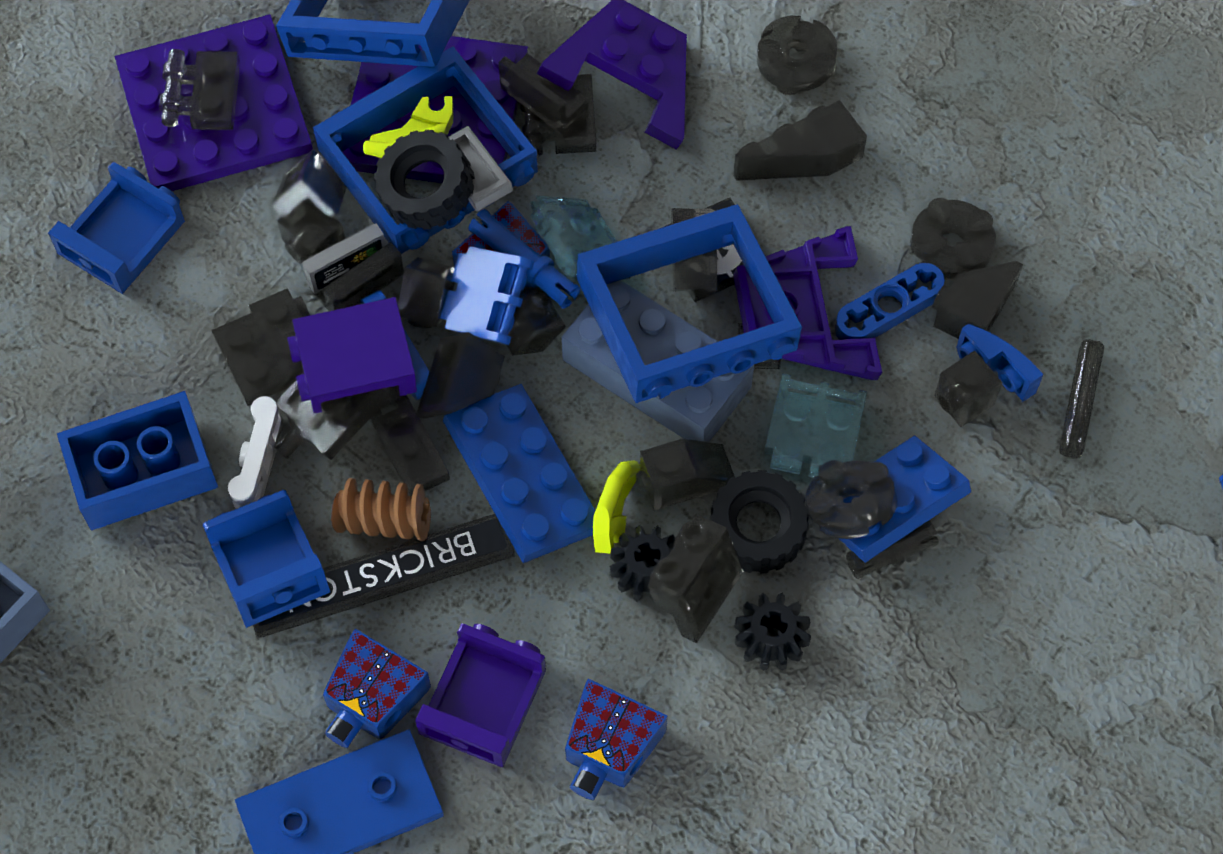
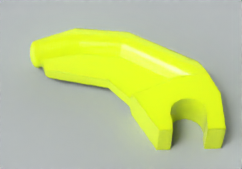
(421, 119)
(608, 517)

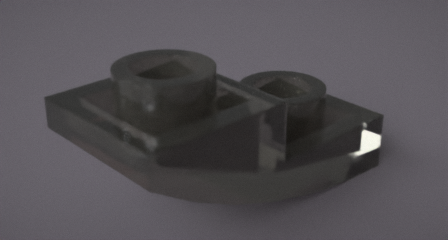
(698, 272)

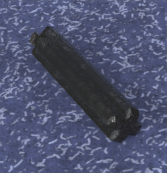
(1081, 399)

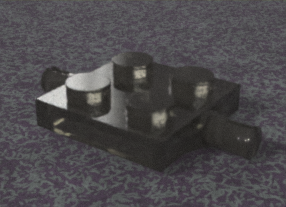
(331, 427)

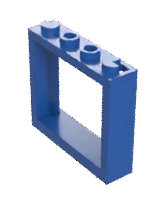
(368, 39)
(399, 99)
(668, 246)

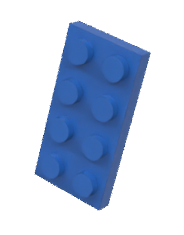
(522, 473)

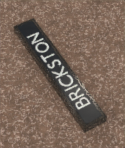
(399, 570)

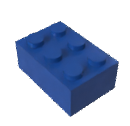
(137, 460)

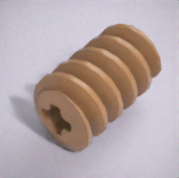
(382, 510)

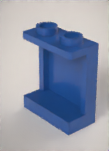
(120, 228)
(266, 558)

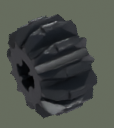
(629, 558)
(790, 634)

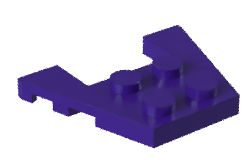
(635, 51)
(800, 281)

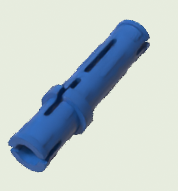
(543, 271)

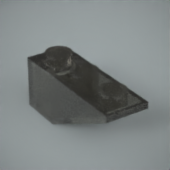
(809, 148)

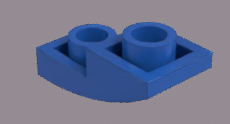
(1013, 367)

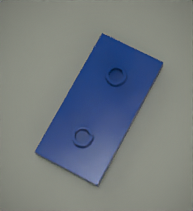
(343, 802)

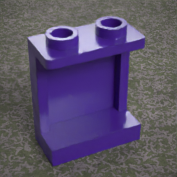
(352, 352)
(483, 694)

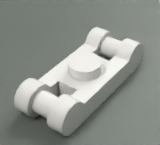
(258, 454)

